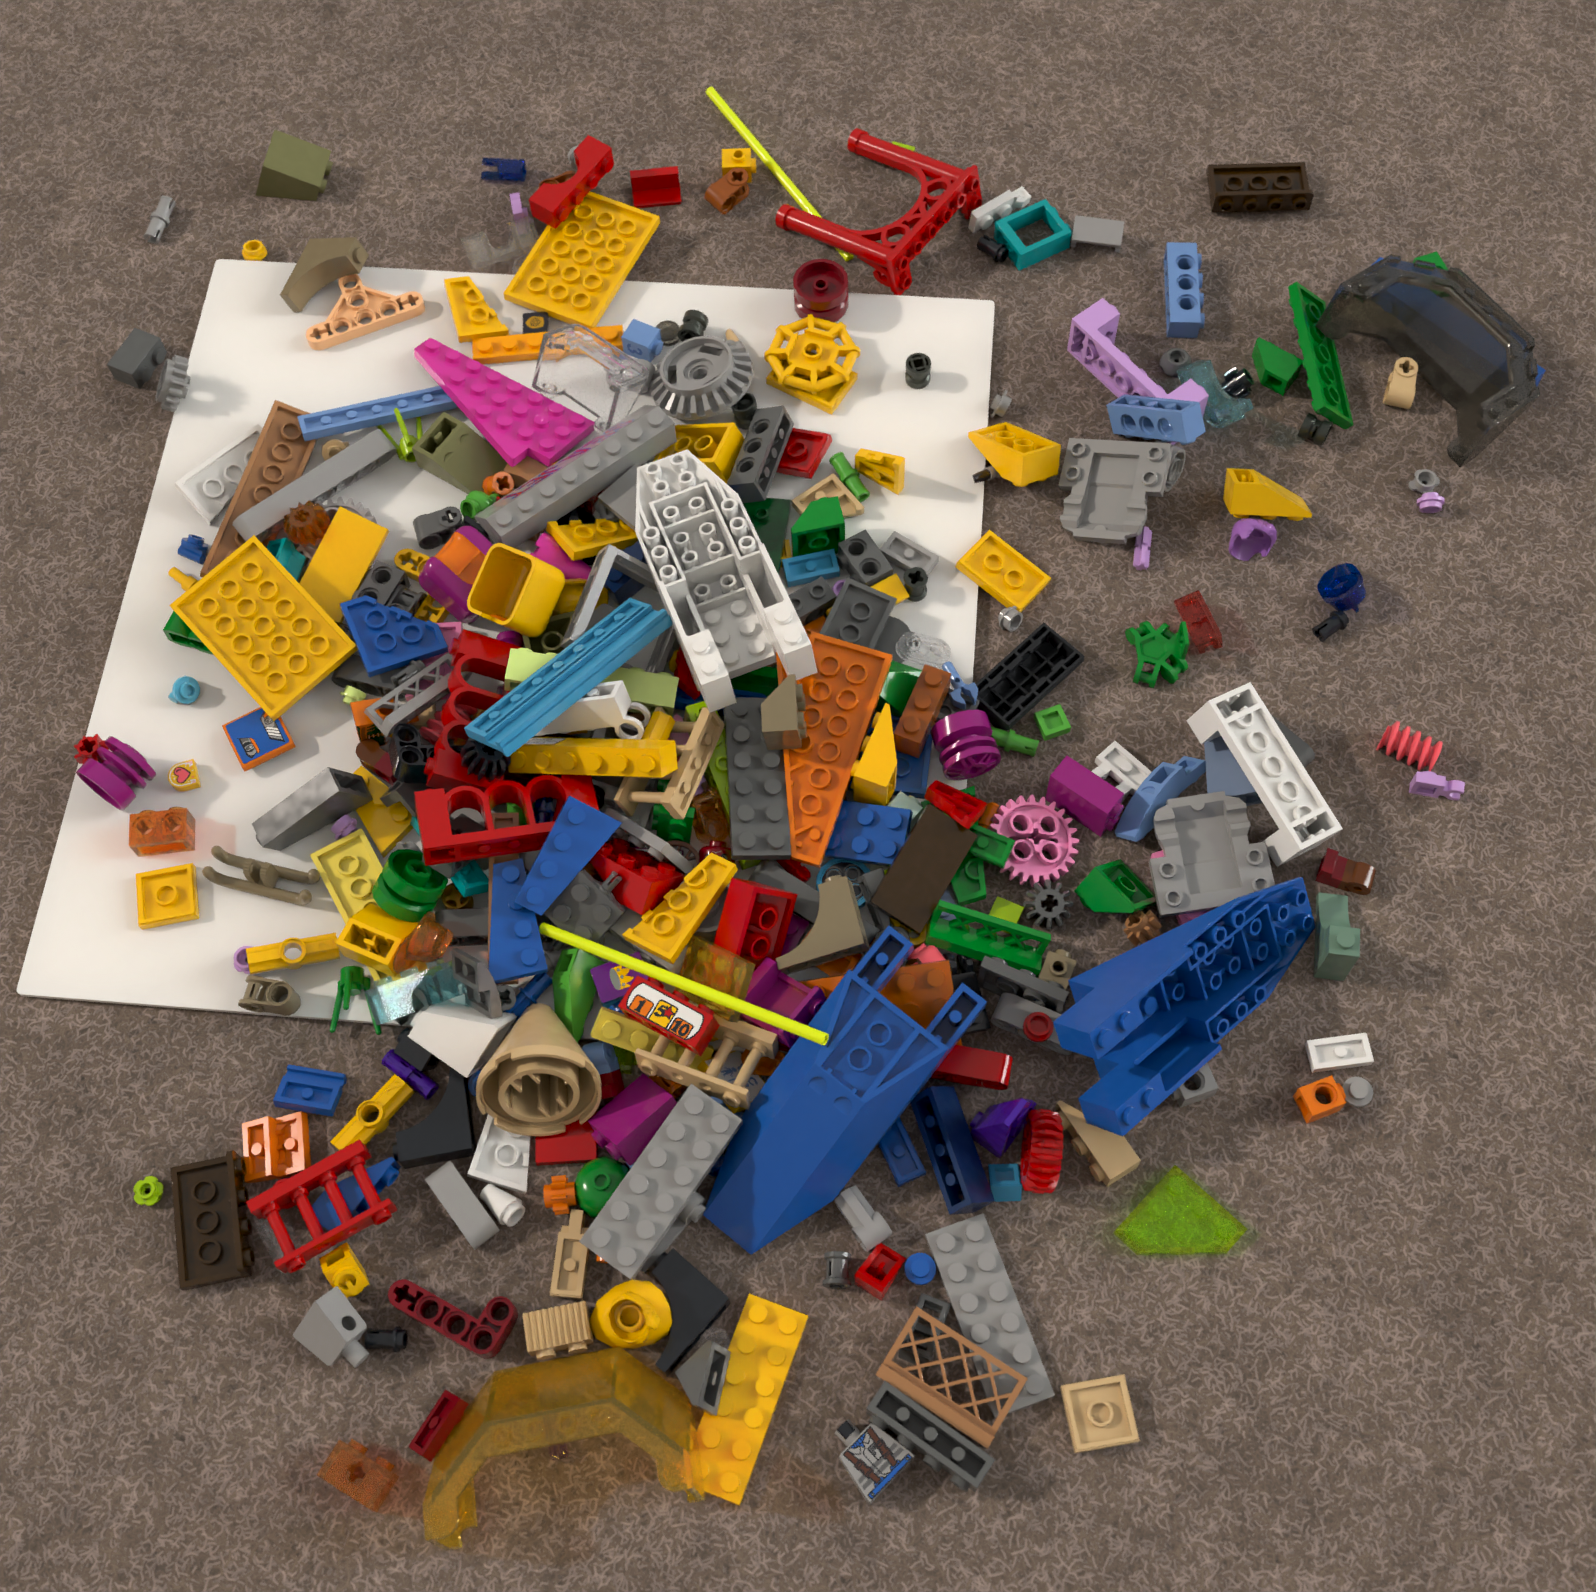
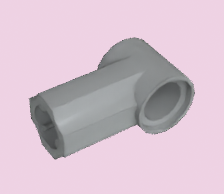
(865, 1222)

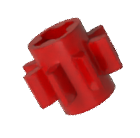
(88, 748)

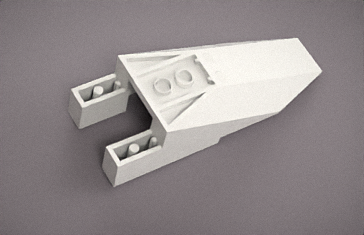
(715, 578)

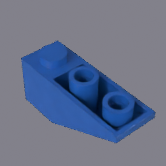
(381, 1175)

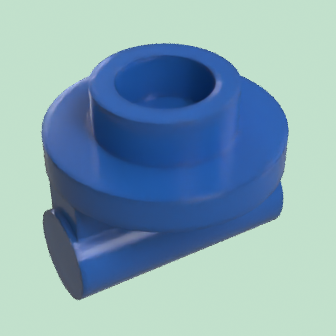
(193, 548)

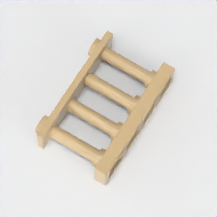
(686, 778)
(733, 1034)

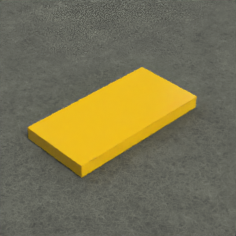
(342, 560)

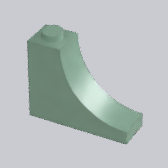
(1335, 941)

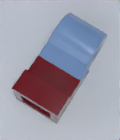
(607, 1065)

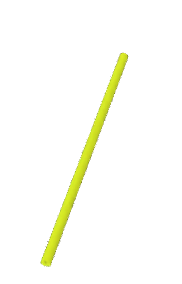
(766, 158)
(685, 984)

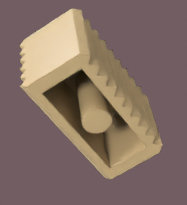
(558, 1330)

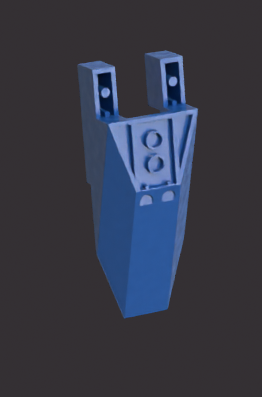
(1169, 1001)
(832, 1101)

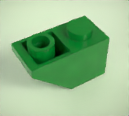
(1275, 366)

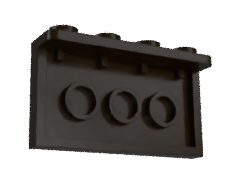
(1259, 187)
(211, 1221)

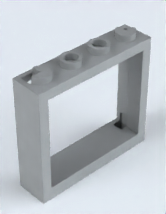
(634, 568)

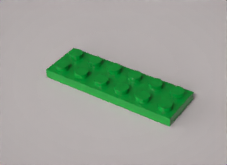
(1320, 358)

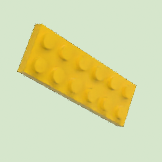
(752, 1386)

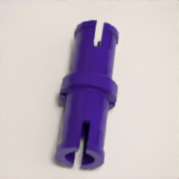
(410, 1074)

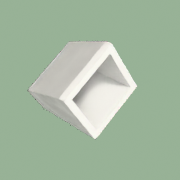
(460, 1035)

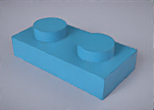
(810, 567)

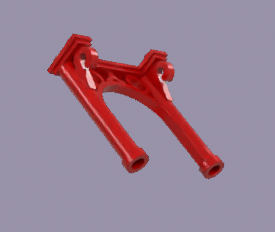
(893, 258)

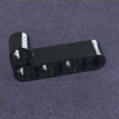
(409, 756)

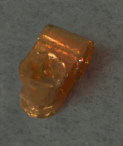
(708, 814)

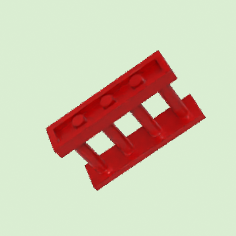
(297, 1189)

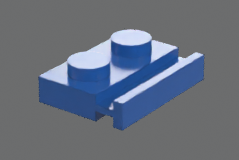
(310, 1090)

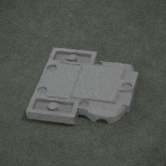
(1111, 487)
(1205, 854)

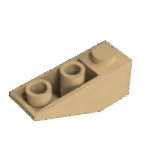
(1107, 1152)

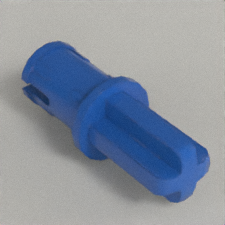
(530, 993)

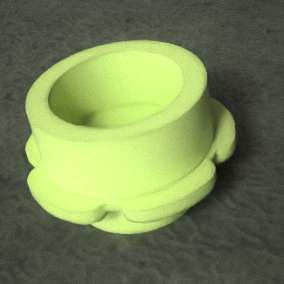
(352, 694)

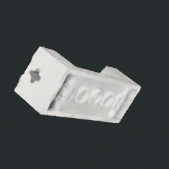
(1271, 768)

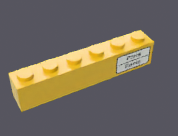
(595, 757)

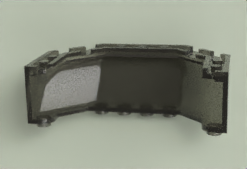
(1454, 334)

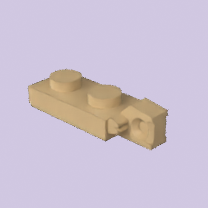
(570, 1259)

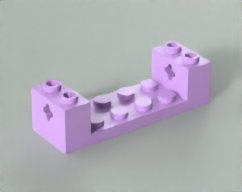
(1092, 344)

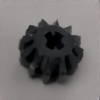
(483, 760)

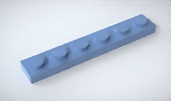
(374, 413)

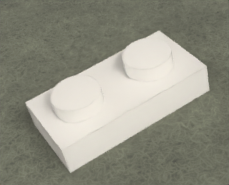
(1339, 1052)

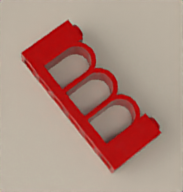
(477, 655)
(436, 807)

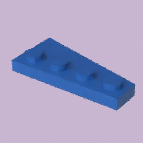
(567, 849)
(514, 931)

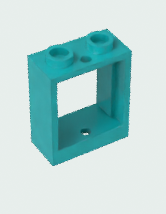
(1027, 256)

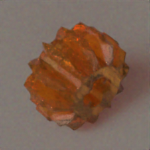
(306, 523)

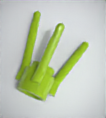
(404, 449)

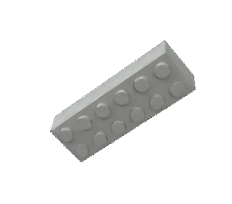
(661, 1182)

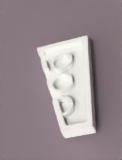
(216, 479)
(501, 1158)

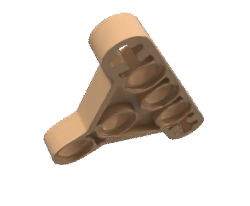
(373, 307)

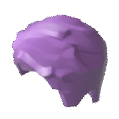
(1251, 537)

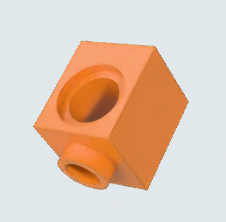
(1309, 1105)

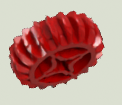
(1041, 1151)

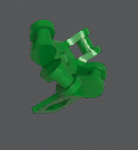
(1155, 648)

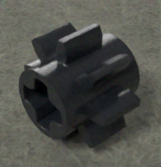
(1237, 383)

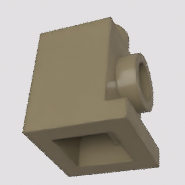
(1062, 960)

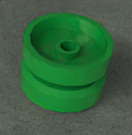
(408, 886)

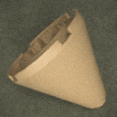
(538, 1078)

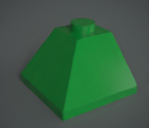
(898, 687)
(1114, 889)

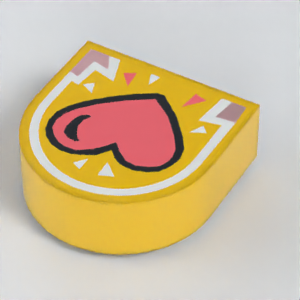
(184, 776)

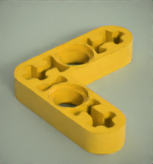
(438, 615)

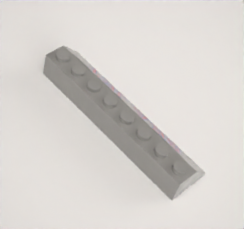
(578, 476)

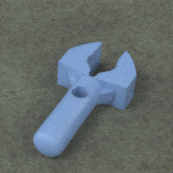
(958, 685)

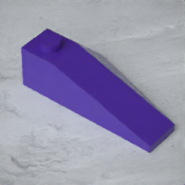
(1001, 1125)

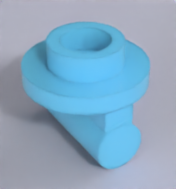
(185, 690)

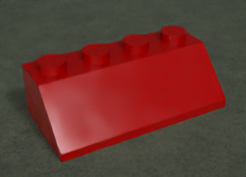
(755, 920)

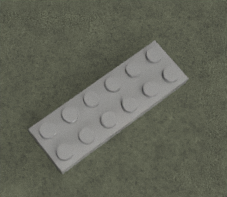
(988, 1310)

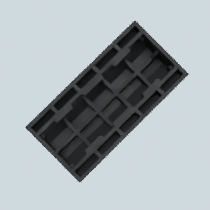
(1026, 676)

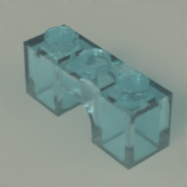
(394, 998)

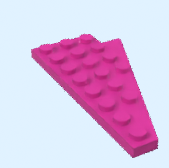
(504, 411)

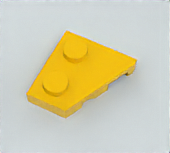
(882, 468)

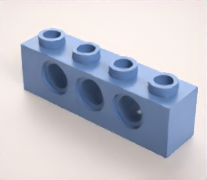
(1182, 290)
(1156, 418)

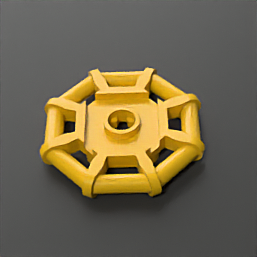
(812, 365)

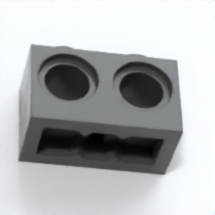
(869, 561)
(376, 576)

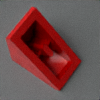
(879, 1271)

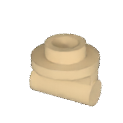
(333, 447)

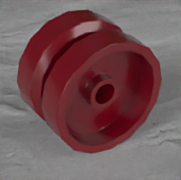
(821, 290)

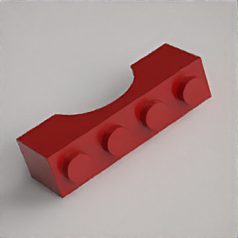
(555, 201)

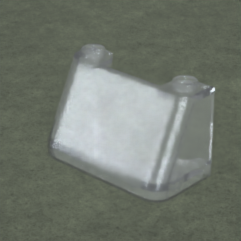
(589, 373)

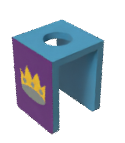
(614, 980)

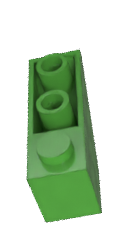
(574, 989)

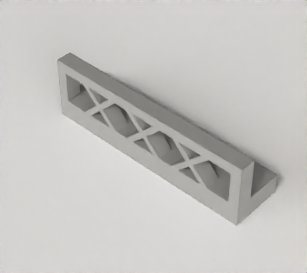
(421, 698)

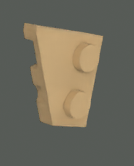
(829, 487)

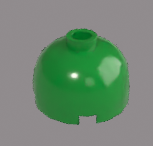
(597, 1183)

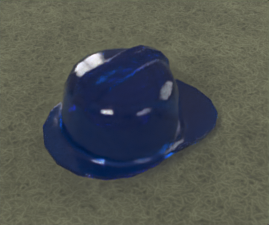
(1342, 587)

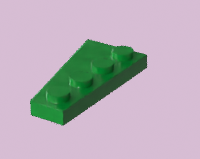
(969, 880)

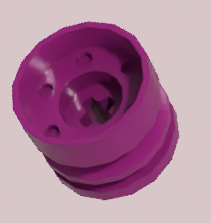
(965, 745)
(116, 773)

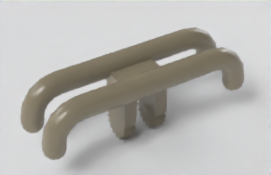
(261, 877)

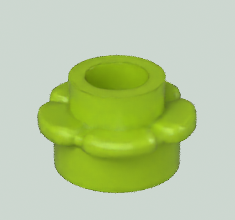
(155, 1194)

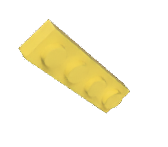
(628, 1034)

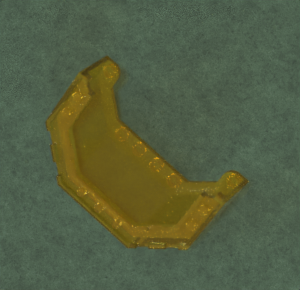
(559, 1405)

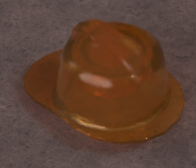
(423, 944)

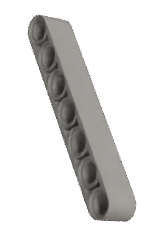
(316, 485)

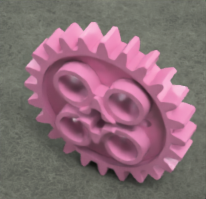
(1030, 816)

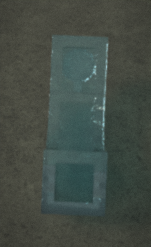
(1220, 407)

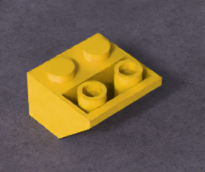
(374, 938)

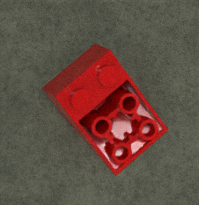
(643, 877)

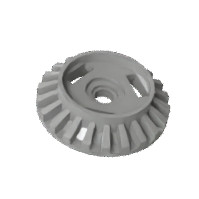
(726, 382)

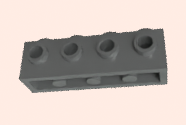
(929, 1436)

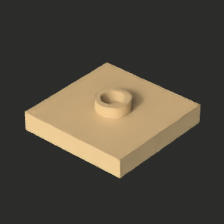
(1099, 1414)

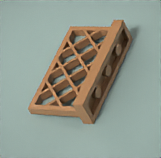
(936, 1401)

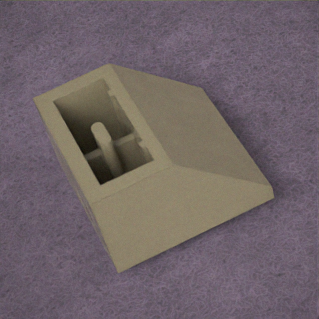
(782, 716)

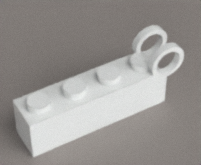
(600, 708)

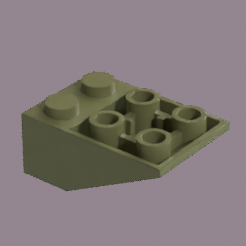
(457, 454)

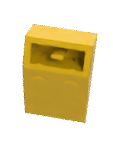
(1255, 494)
(877, 770)

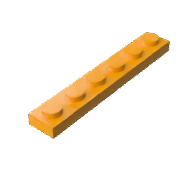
(527, 346)

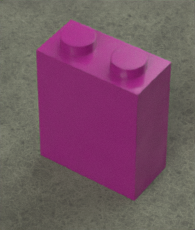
(1085, 796)
(632, 1119)

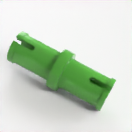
(849, 476)
(1014, 742)

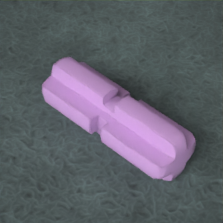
(1142, 551)

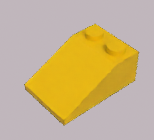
(713, 444)
(1017, 453)

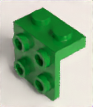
(668, 827)

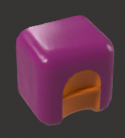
(454, 570)

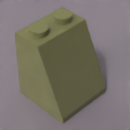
(293, 169)

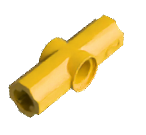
(272, 956)
(386, 1102)

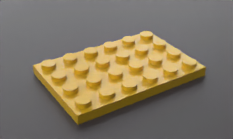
(583, 261)
(264, 627)

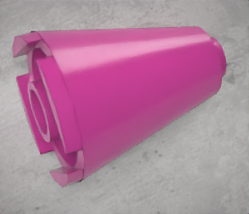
(551, 553)

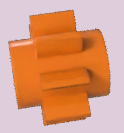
(559, 1195)

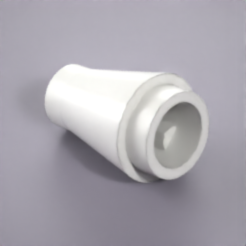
(503, 1205)

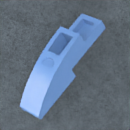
(1162, 784)

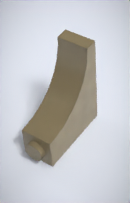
(321, 264)
(835, 933)

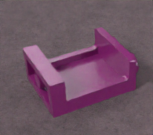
(783, 996)

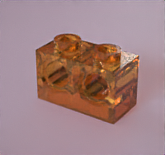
(162, 837)

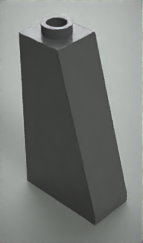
(311, 808)

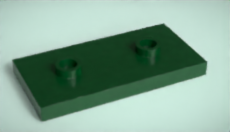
(771, 523)

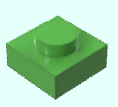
(1052, 722)

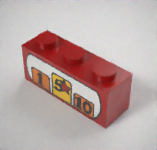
(669, 1014)

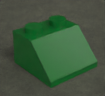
(818, 527)

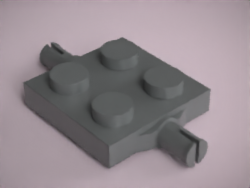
(586, 908)

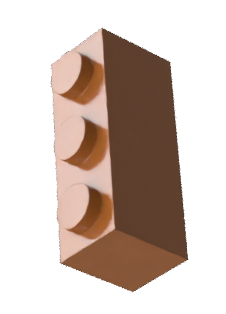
(921, 710)

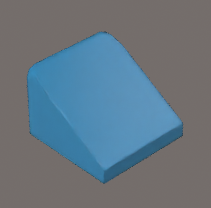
(1005, 1182)

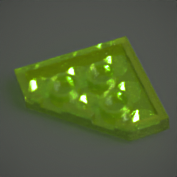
(1179, 1220)

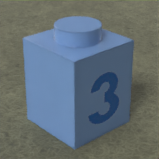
(642, 341)

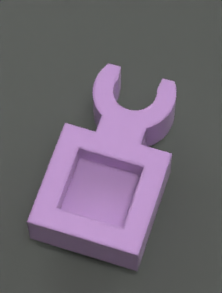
(518, 211)
(1433, 785)

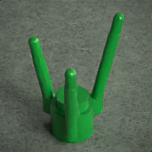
(351, 984)

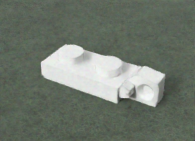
(998, 207)

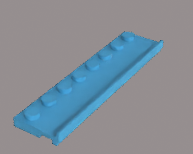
(568, 676)

